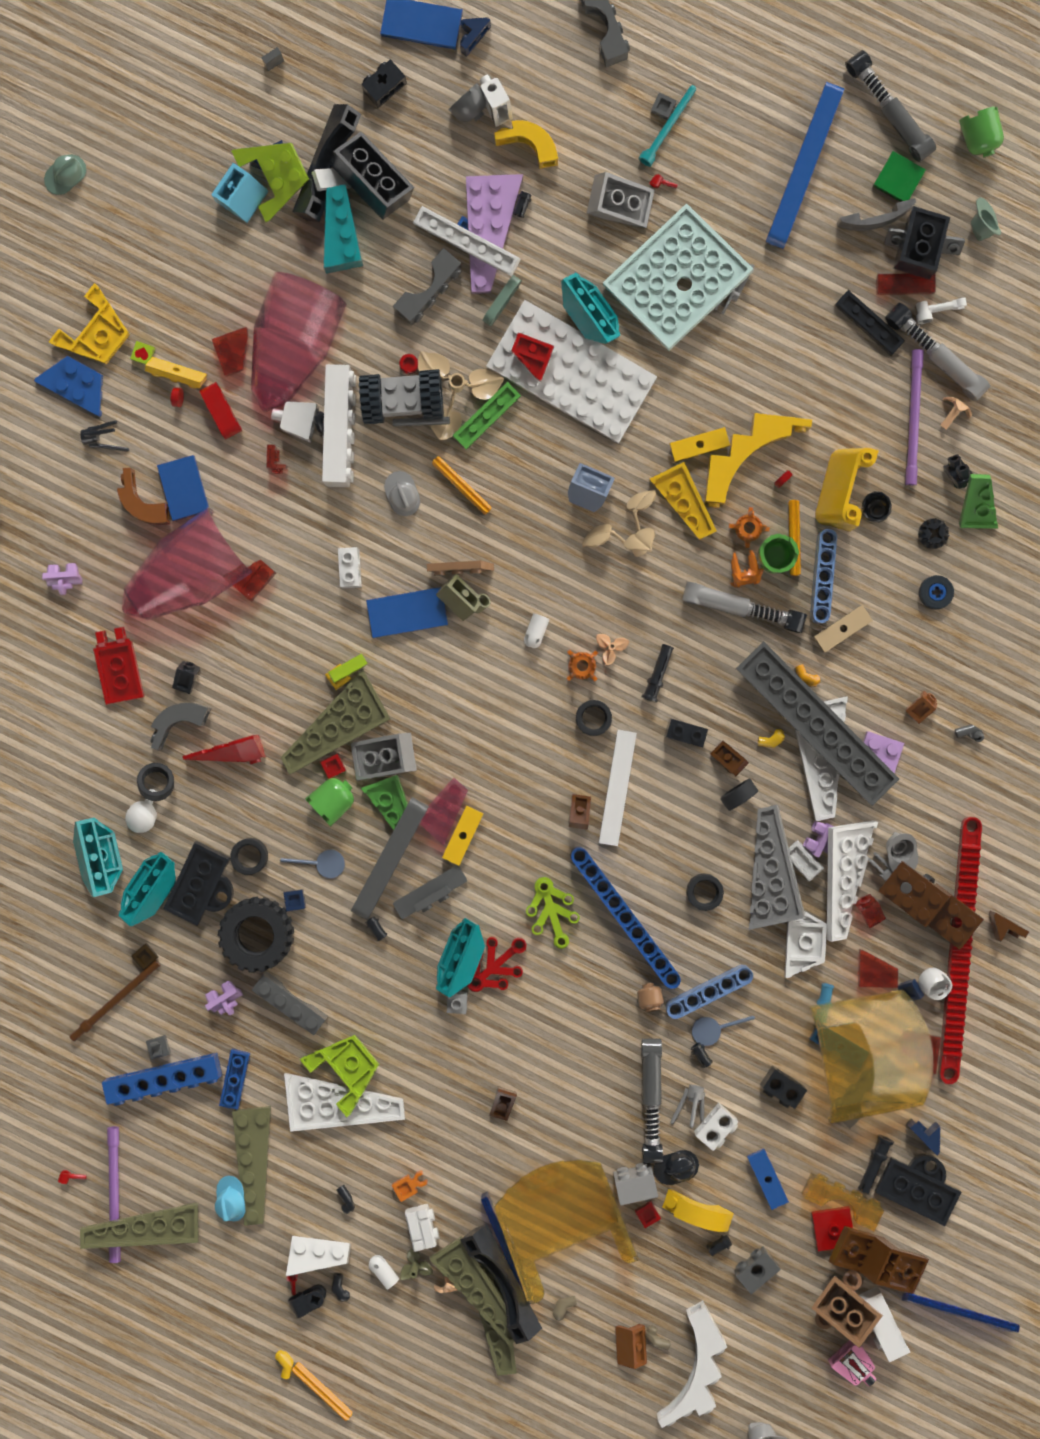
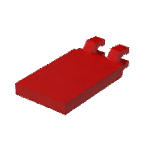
(117, 667)

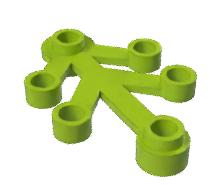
(551, 909)

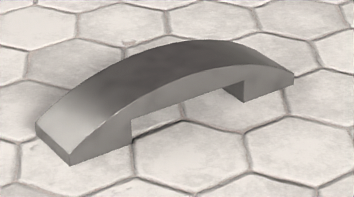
(853, 221)

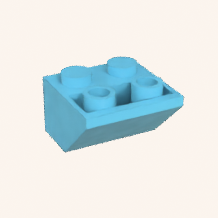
(239, 193)

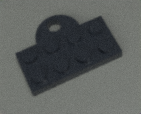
(199, 885)
(919, 1188)

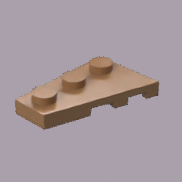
(458, 568)

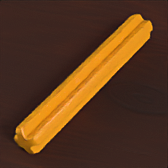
(461, 485)
(794, 532)
(322, 1391)

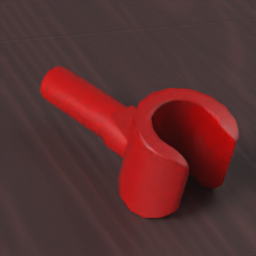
(657, 180)
(65, 1175)
(292, 1279)

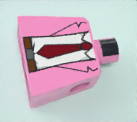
(853, 1364)

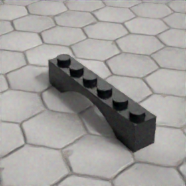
(337, 131)
(520, 1317)

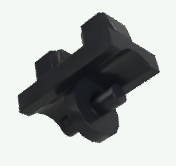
(957, 471)

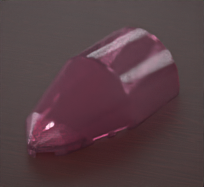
(291, 337)
(183, 570)

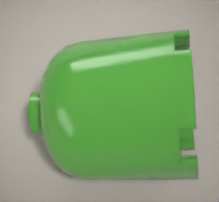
(983, 132)
(778, 554)
(331, 799)

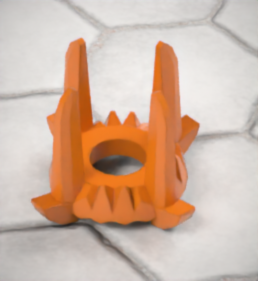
(749, 537)
(748, 577)
(589, 673)

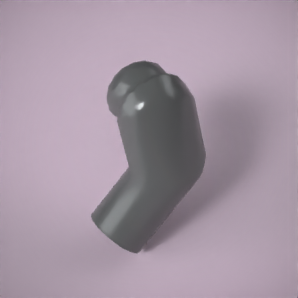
(971, 731)

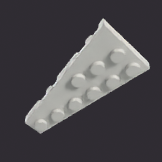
(819, 774)
(846, 870)
(314, 1105)

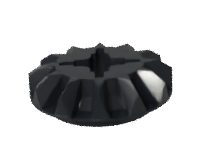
(924, 533)

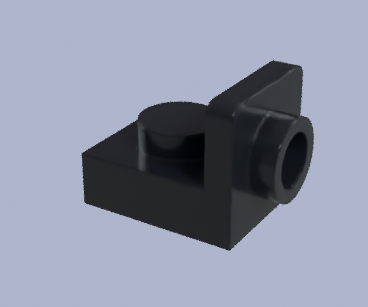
(185, 677)

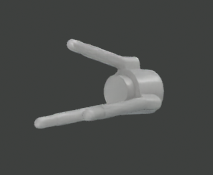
(696, 1094)

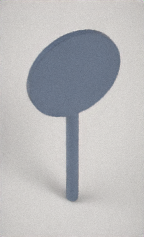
(329, 863)
(708, 1031)

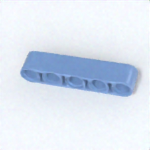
(828, 568)
(719, 991)

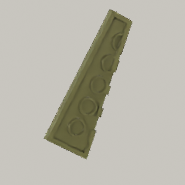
(252, 1147)
(154, 1228)
(474, 1284)
(501, 1352)

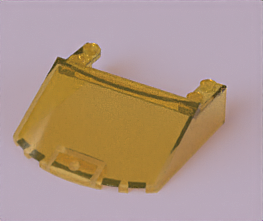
(558, 1210)

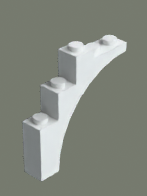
(704, 1371)

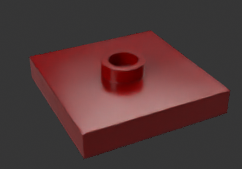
(829, 1225)

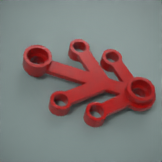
(493, 966)

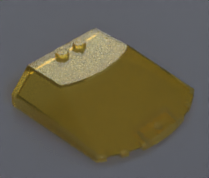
(874, 1054)

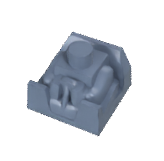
(589, 488)

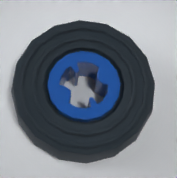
(942, 584)

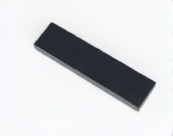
(869, 322)

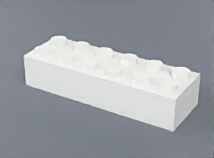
(338, 426)

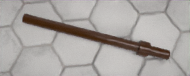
(88, 1024)

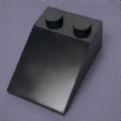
(922, 243)

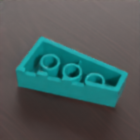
(341, 238)

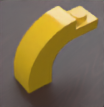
(532, 135)
(698, 1214)

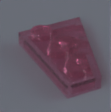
(444, 810)

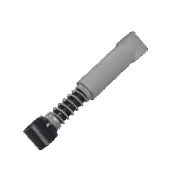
(972, 384)
(741, 606)

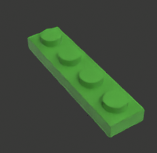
(486, 415)

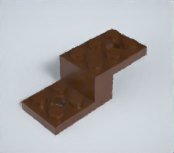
(931, 905)
(878, 1260)

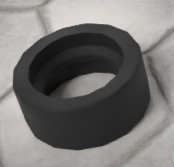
(608, 717)
(151, 768)
(739, 794)
(263, 856)
(705, 906)

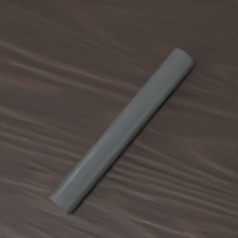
(420, 421)

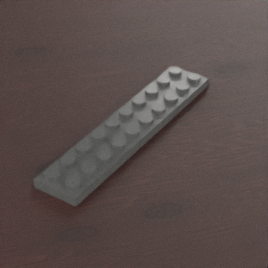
(817, 723)

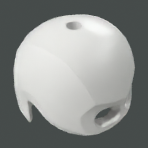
(935, 982)

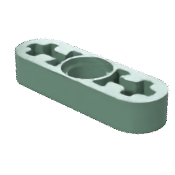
(502, 300)

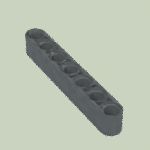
(389, 858)

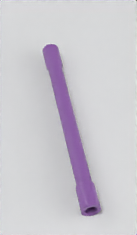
(916, 365)
(113, 1142)

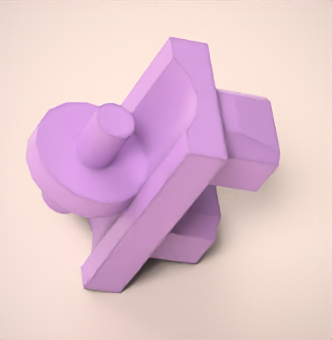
(62, 580)
(821, 842)
(224, 1002)

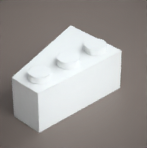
(315, 1254)
(886, 1331)

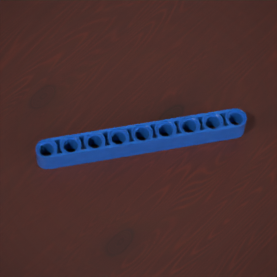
(804, 165)
(628, 926)

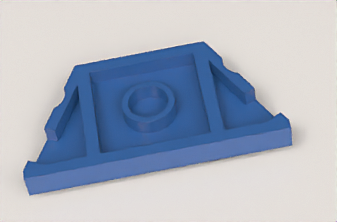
(74, 383)

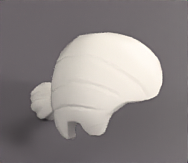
(141, 816)

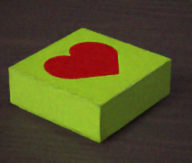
(142, 353)

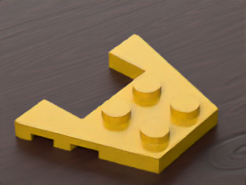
(102, 334)

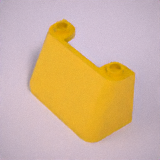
(833, 503)

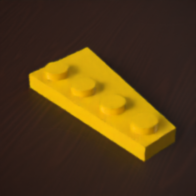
(684, 497)

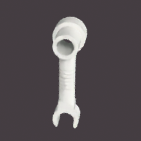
(924, 312)

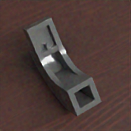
(172, 715)

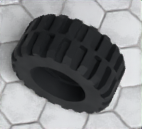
(233, 946)

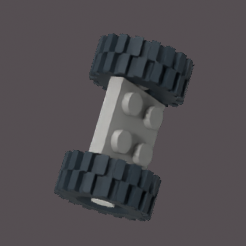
(401, 396)

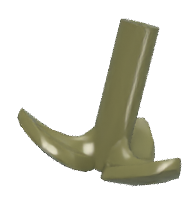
(411, 1270)

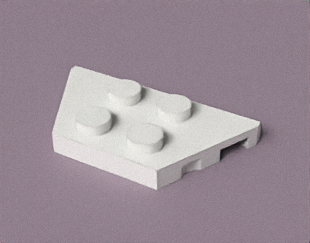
(804, 944)

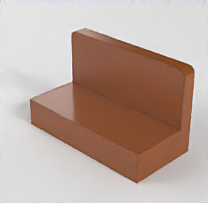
(631, 1346)

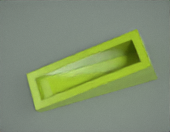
(348, 668)

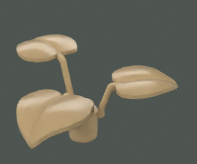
(483, 384)
(637, 543)

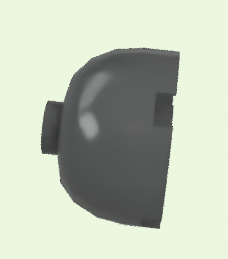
(469, 105)

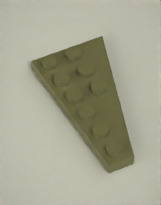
(345, 719)

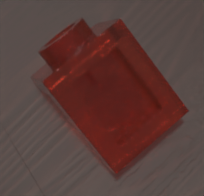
(273, 457)
(870, 910)

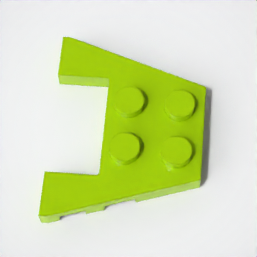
(281, 170)
(351, 1063)

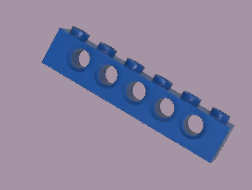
(113, 1085)

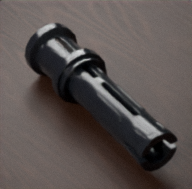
(655, 682)
(879, 1155)

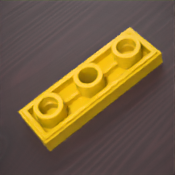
(175, 372)
(710, 440)
(457, 846)

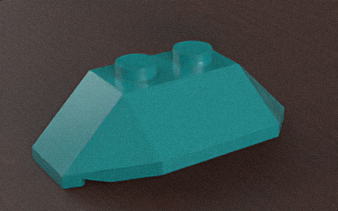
(589, 309)
(97, 856)
(147, 889)
(460, 958)

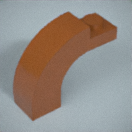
(150, 513)

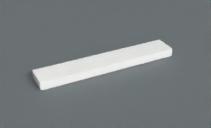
(466, 241)
(617, 787)

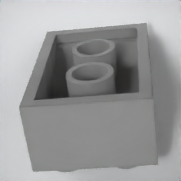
(620, 200)
(383, 756)

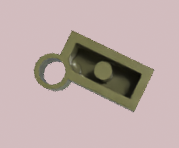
(462, 598)

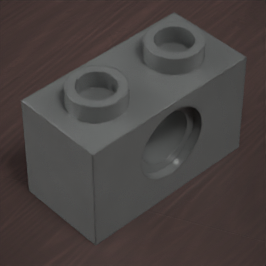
(754, 1280)

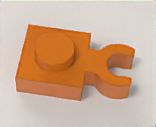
(406, 1186)

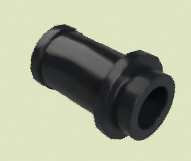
(522, 204)
(376, 928)
(700, 1053)
(719, 1245)

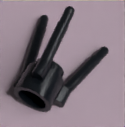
(92, 435)

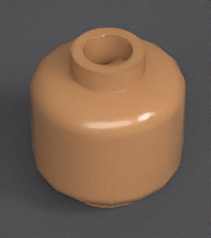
(650, 997)

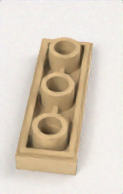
(852, 622)

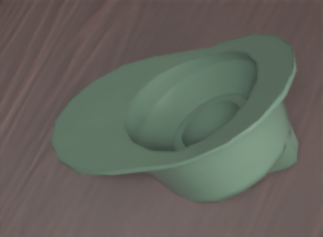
(64, 174)
(984, 222)

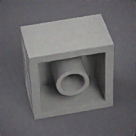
(635, 1183)

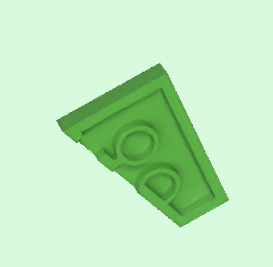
(978, 505)
(388, 798)

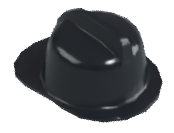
(676, 1167)

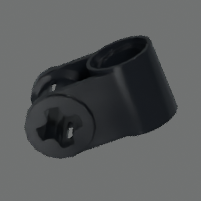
(305, 1302)

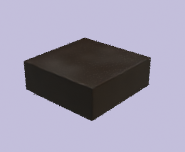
(144, 956)

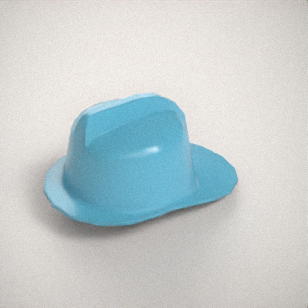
(230, 1199)

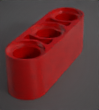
(220, 410)

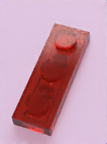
(904, 284)

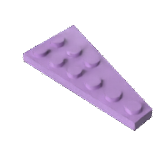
(489, 216)

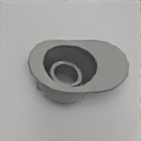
(402, 493)
(902, 848)
(762, 1431)

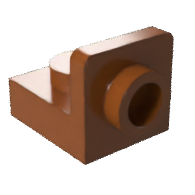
(922, 707)

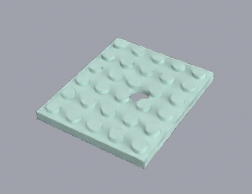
(678, 250)

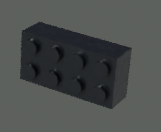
(371, 175)

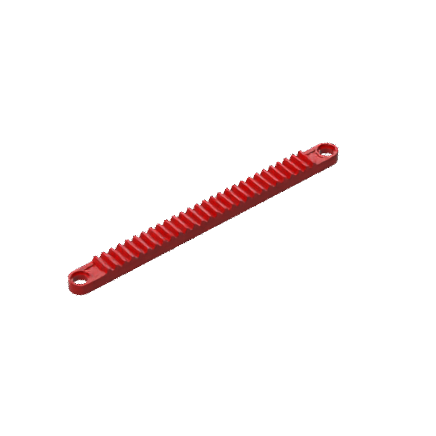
(959, 960)

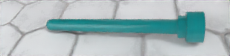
(648, 156)

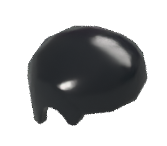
(876, 506)

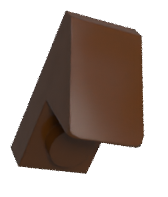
(729, 758)
(579, 811)
(1001, 925)
(503, 1103)

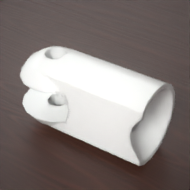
(535, 630)
(383, 1271)

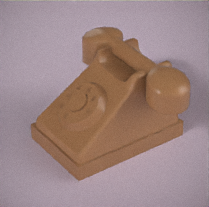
(845, 1309)

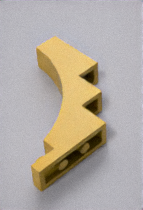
(764, 430)

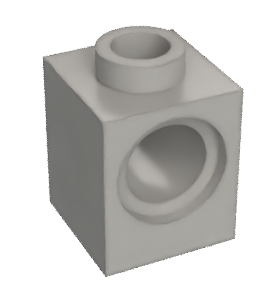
(457, 1003)

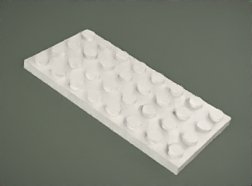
(581, 374)

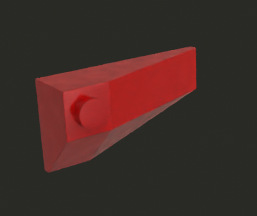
(239, 750)

